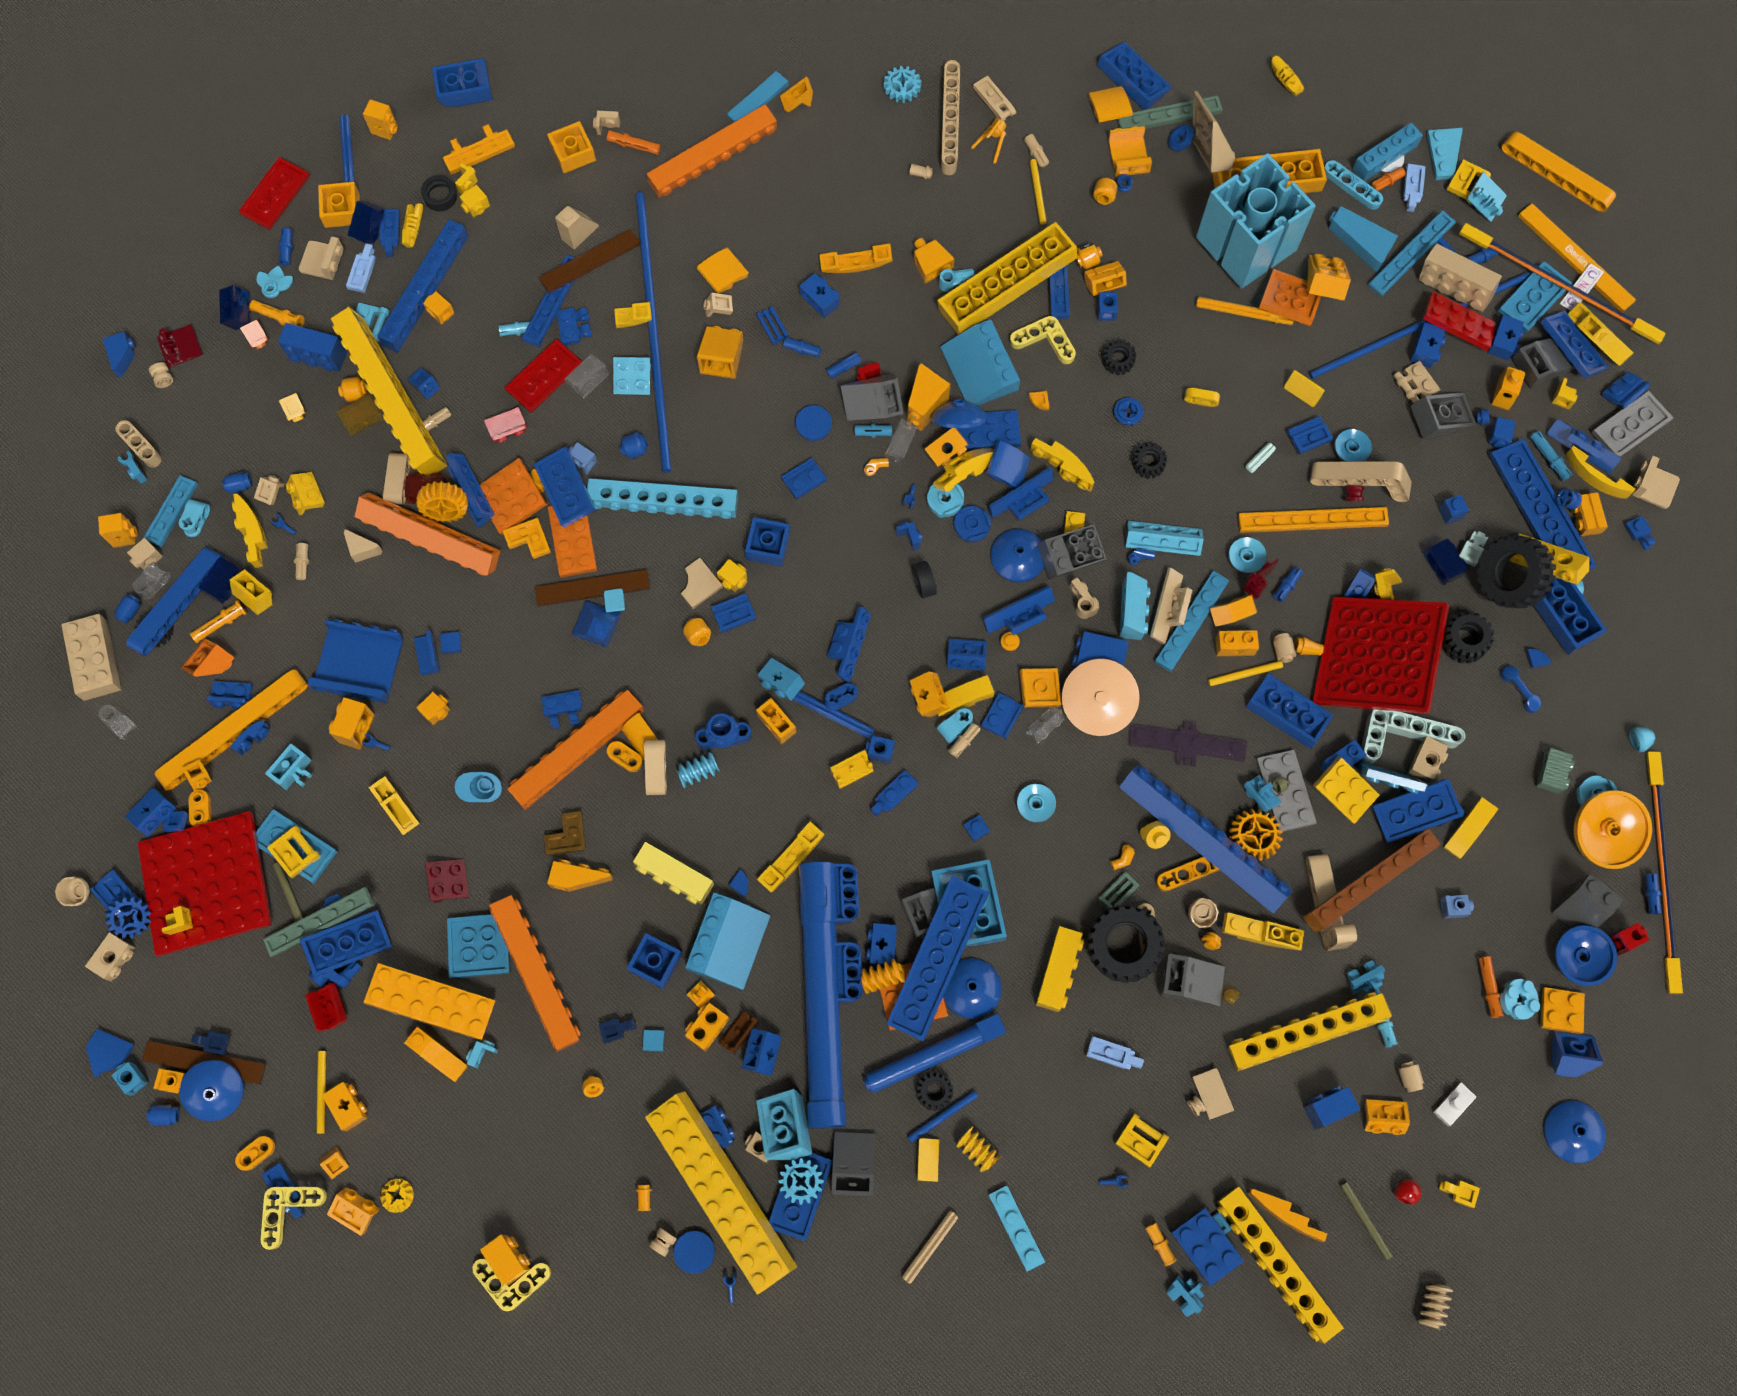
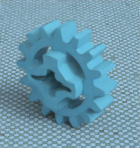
(893, 84)
(808, 1174)

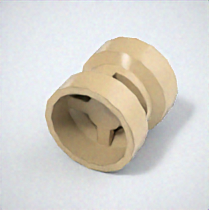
(161, 376)
(660, 1246)

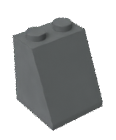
(1587, 903)

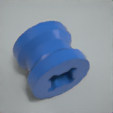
(1565, 495)

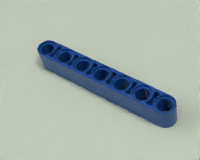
(172, 603)

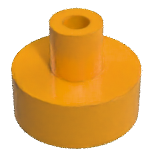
(592, 1086)

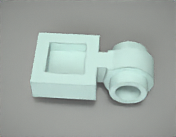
(1472, 551)

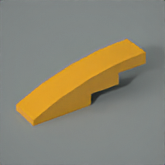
(1281, 1211)

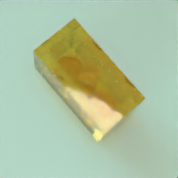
(359, 415)

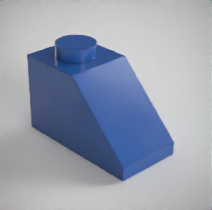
(120, 352)

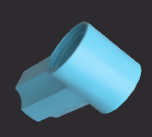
(956, 278)

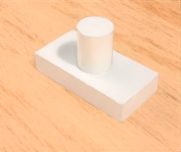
(1454, 1104)

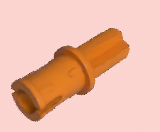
(1388, 179)

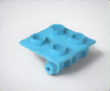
(1487, 197)
(631, 375)

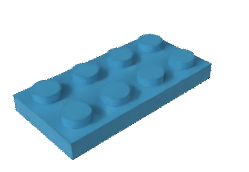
(1534, 298)
(277, 825)

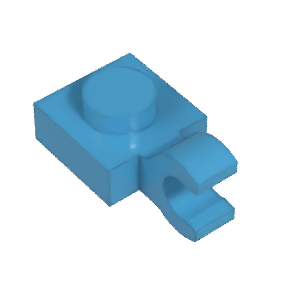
(134, 470)

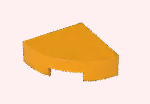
(1039, 399)

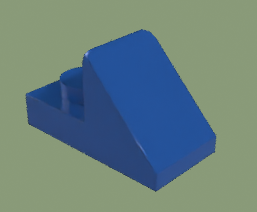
(1360, 585)

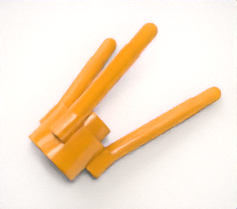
(994, 130)

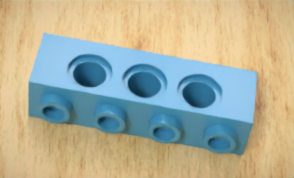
(1387, 152)

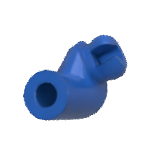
(1140, 553)

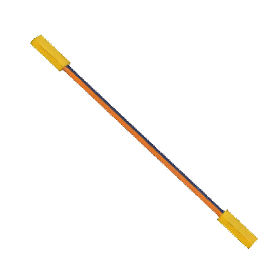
(1639, 325)
(1672, 965)

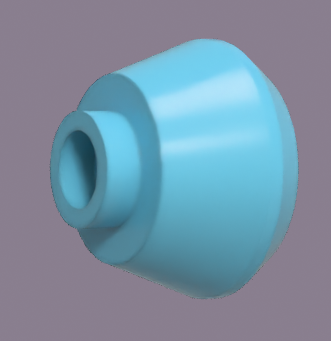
(1641, 738)

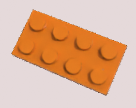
(573, 546)

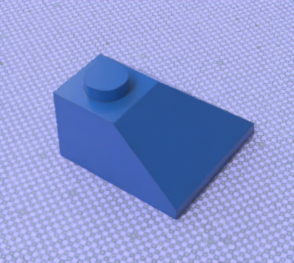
(596, 624)
(1574, 1054)

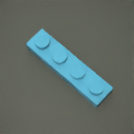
(1016, 1228)

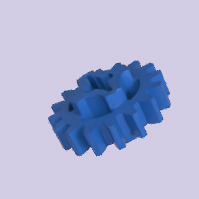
(135, 921)

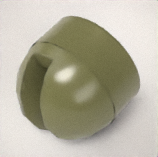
(1280, 784)

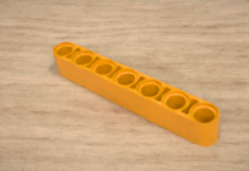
(1558, 171)

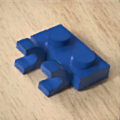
(568, 325)
(561, 704)

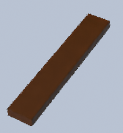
(589, 261)
(591, 587)
(187, 1058)

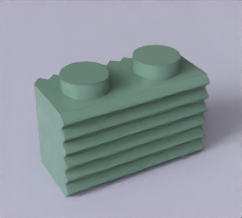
(1555, 770)

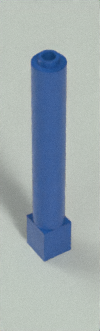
(934, 1054)

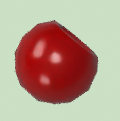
(1408, 1191)

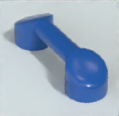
(1532, 701)

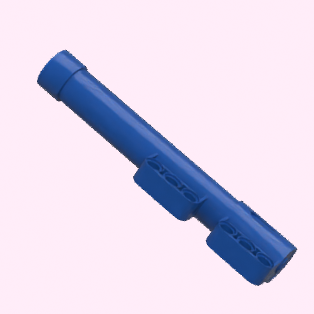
(827, 982)

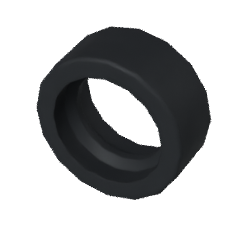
(437, 181)
(924, 579)

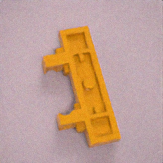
(482, 150)

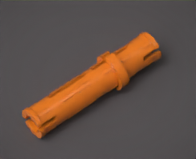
(629, 141)
(1490, 985)

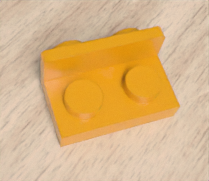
(1386, 1117)
(352, 1210)

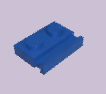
(1625, 389)
(1310, 435)
(804, 478)
(733, 613)
(1002, 716)
(112, 887)

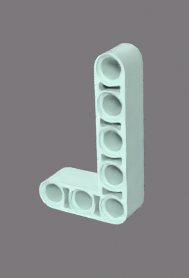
(1405, 730)

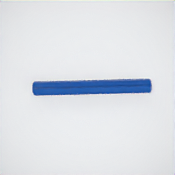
(346, 145)
(836, 715)

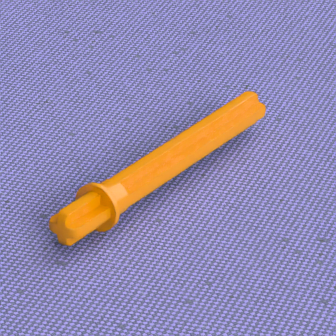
(1242, 310)

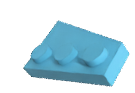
(1444, 151)

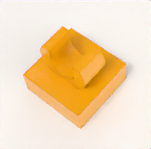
(701, 994)

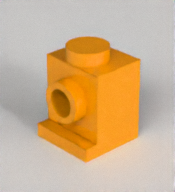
(199, 779)
(164, 1079)

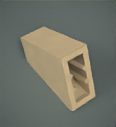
(574, 226)

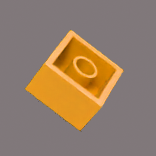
(571, 147)
(337, 203)
(351, 723)
(506, 1259)

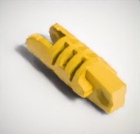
(1286, 76)
(411, 224)

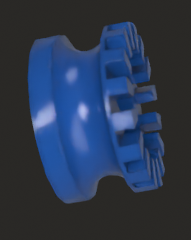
(1124, 178)

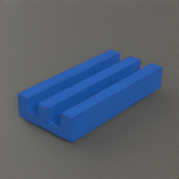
(765, 313)

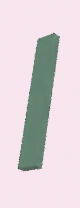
(1168, 114)
(318, 921)

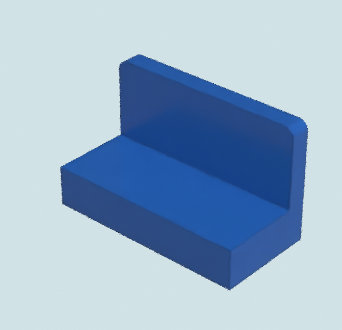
(427, 654)

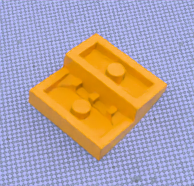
(1110, 104)
(722, 270)

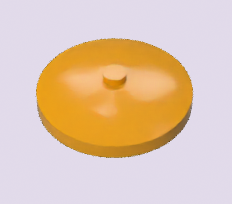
(1612, 829)

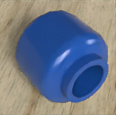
(634, 445)

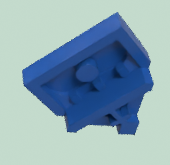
(107, 1052)

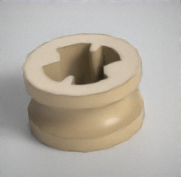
(1196, 1106)

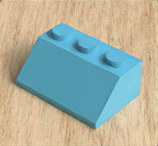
(1134, 607)
(784, 1126)

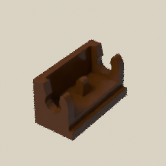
(738, 1032)

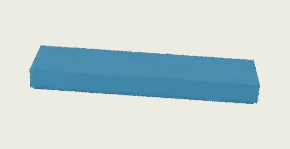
(761, 95)
(170, 511)

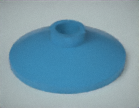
(1356, 440)

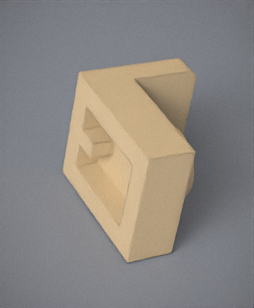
(607, 119)
(718, 304)
(268, 489)

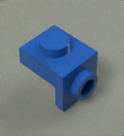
(914, 536)

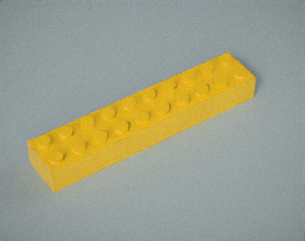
(388, 392)
(721, 1192)

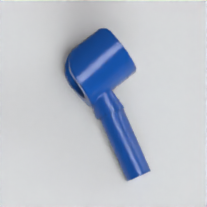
(910, 499)
(281, 524)
(373, 742)
(1116, 1181)
(730, 1283)

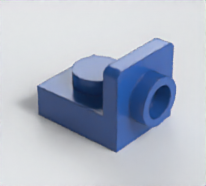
(424, 383)

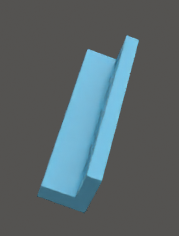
(1164, 538)

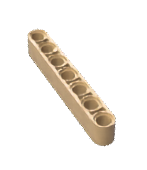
(951, 79)

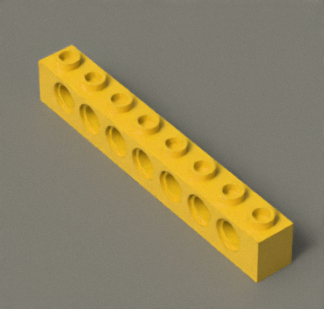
(1376, 1004)
(1329, 1323)

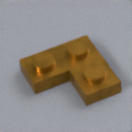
(570, 840)

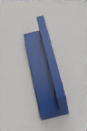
(465, 479)

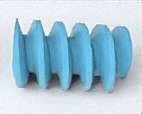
(697, 769)

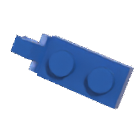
(390, 231)
(894, 793)
(278, 1177)

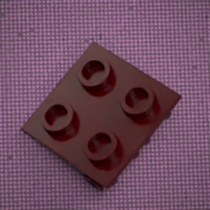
(178, 345)
(1256, 581)
(446, 880)

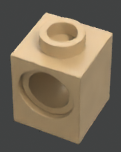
(143, 554)
(750, 1142)

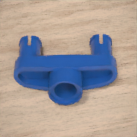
(340, 979)

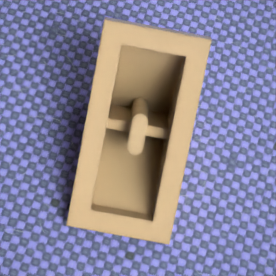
(360, 547)

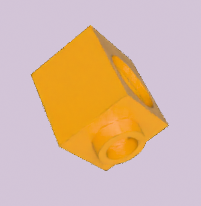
(438, 307)

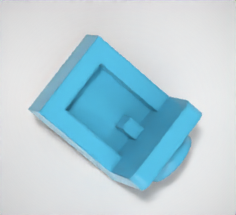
(476, 1054)

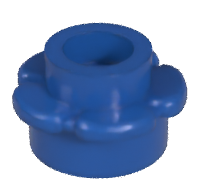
(1483, 417)

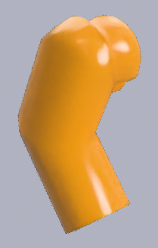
(874, 464)

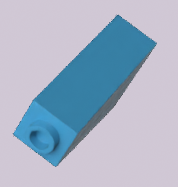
(1362, 236)

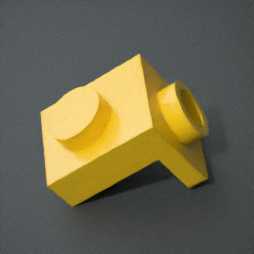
(467, 180)
(293, 408)

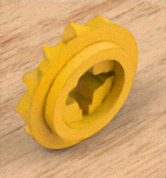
(406, 1192)

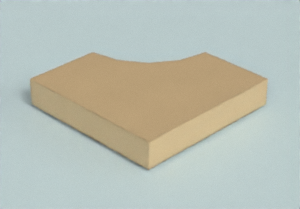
(700, 584)

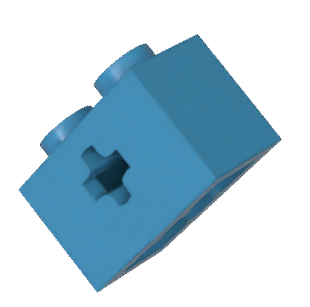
(780, 679)

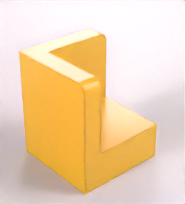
(1564, 395)
(178, 921)

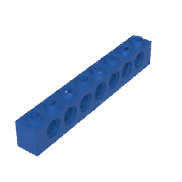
(422, 285)

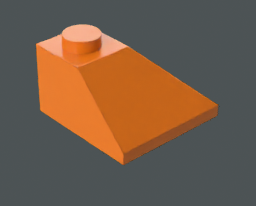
(208, 660)

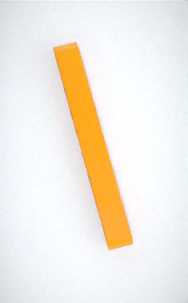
(228, 730)

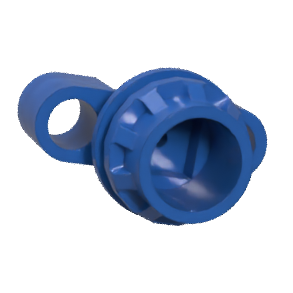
(722, 732)

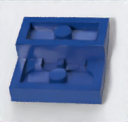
(1008, 465)

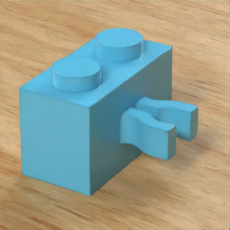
(289, 767)

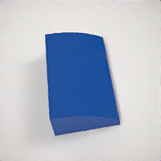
(1134, 75)
(1289, 711)
(345, 943)

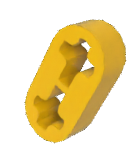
(1202, 397)

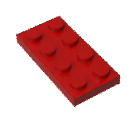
(274, 193)
(1459, 321)
(543, 376)

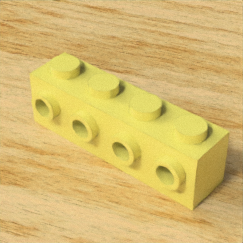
(673, 873)

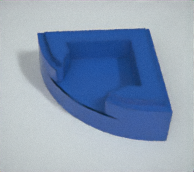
(1537, 658)
(740, 884)

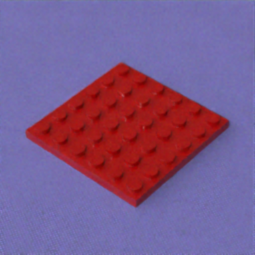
(1381, 654)
(210, 872)

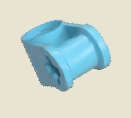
(194, 517)
(953, 726)

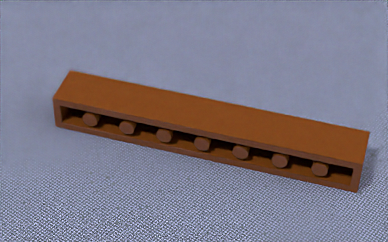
(1371, 880)

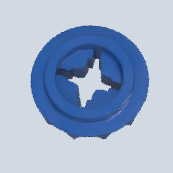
(1181, 131)
(1135, 407)

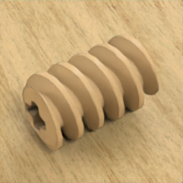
(1435, 1305)

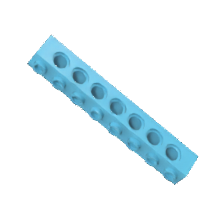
(672, 493)

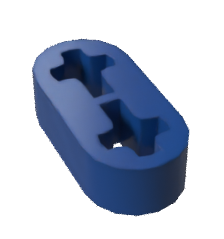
(839, 695)

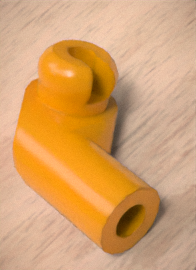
(1125, 859)

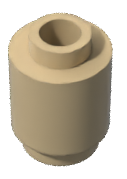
(1284, 648)
(1411, 1077)

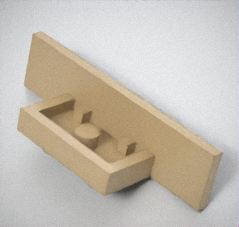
(1171, 606)

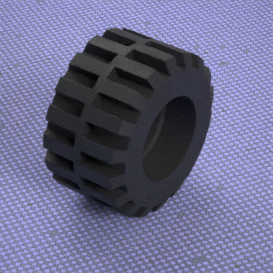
(1477, 627)

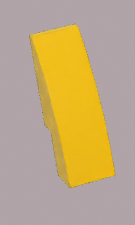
(968, 694)
(394, 805)
(1470, 827)

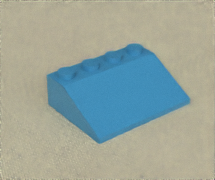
(980, 364)
(990, 922)
(727, 941)

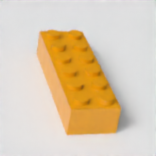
(1303, 168)
(429, 1002)

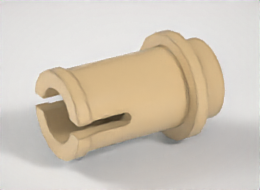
(921, 171)

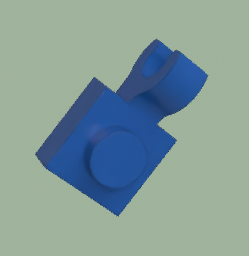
(1640, 530)

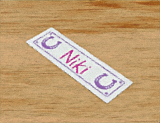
(1584, 283)

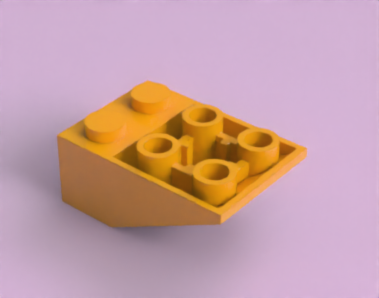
(1327, 277)

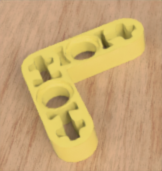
(1049, 333)
(285, 1201)
(498, 1296)

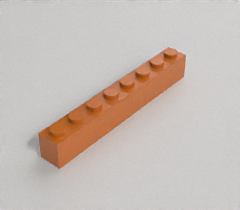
(712, 151)
(427, 534)
(574, 750)
(534, 974)

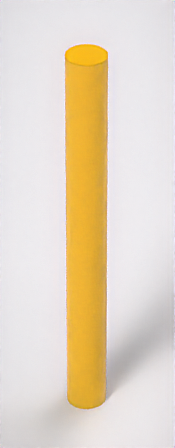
(1038, 192)
(1245, 673)
(321, 1089)

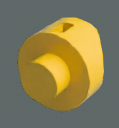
(1155, 834)

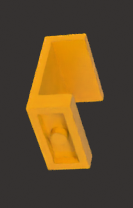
(1129, 151)

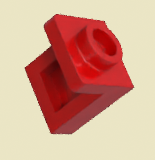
(868, 371)

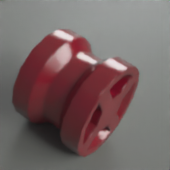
(1354, 493)

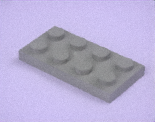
(1632, 424)
(1295, 806)

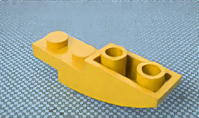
(1600, 334)
(1070, 465)
(959, 468)
(252, 530)
(1262, 932)

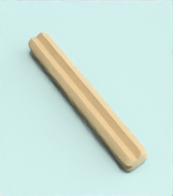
(930, 1247)

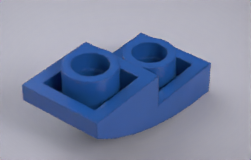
(255, 732)

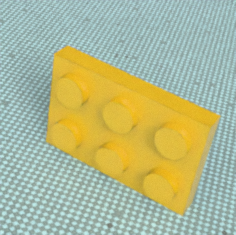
(1346, 790)

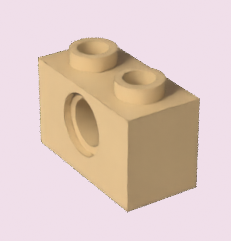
(1436, 752)
(100, 963)

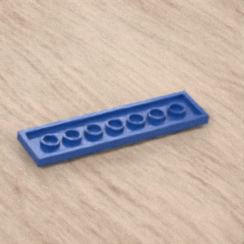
(1537, 498)
(937, 958)

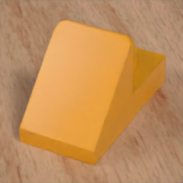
(797, 94)

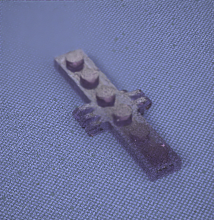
(1188, 743)

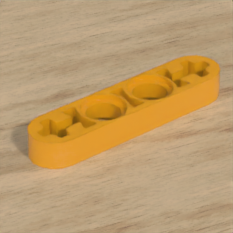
(1190, 868)

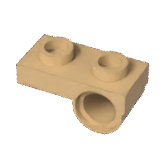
(1081, 592)

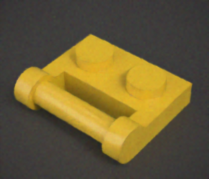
(1463, 179)
(288, 856)
(1139, 1146)

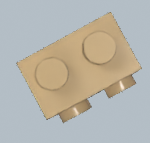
(321, 258)
(1655, 484)

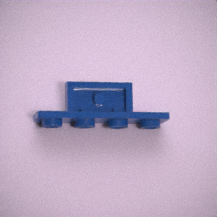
(1594, 449)
(1024, 498)
(1021, 613)
(848, 642)

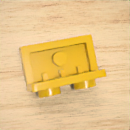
(304, 492)
(1384, 581)

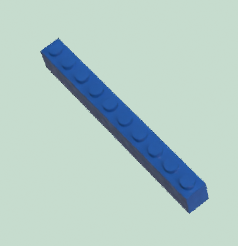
(1206, 839)

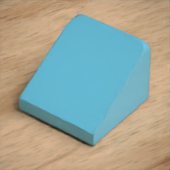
(614, 600)

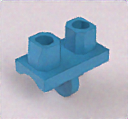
(1262, 793)
(1368, 982)
(1192, 1302)

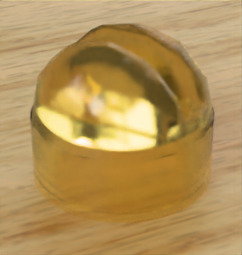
(1231, 996)

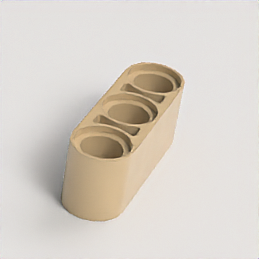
(132, 438)
(396, 473)
(655, 767)

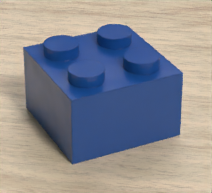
(767, 542)
(654, 961)
(1331, 1108)

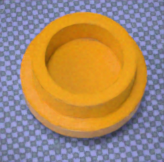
(1010, 642)
(1211, 941)

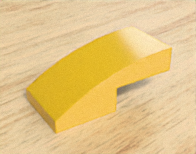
(632, 316)

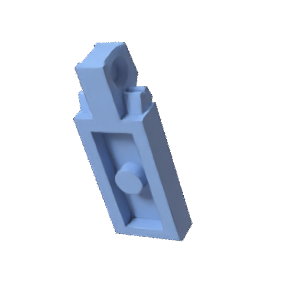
(1413, 185)
(361, 269)
(1113, 1054)

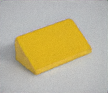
(1304, 388)
(928, 1160)

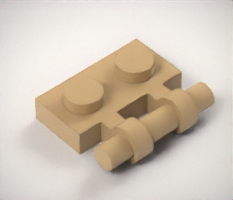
(1420, 380)

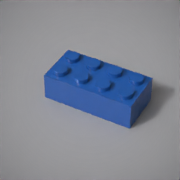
(1570, 616)

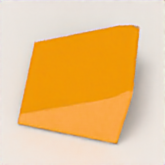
(333, 1163)

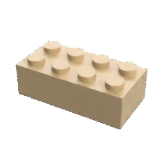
(1459, 277)
(91, 657)

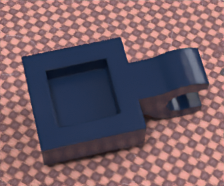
(613, 1029)
(214, 1043)

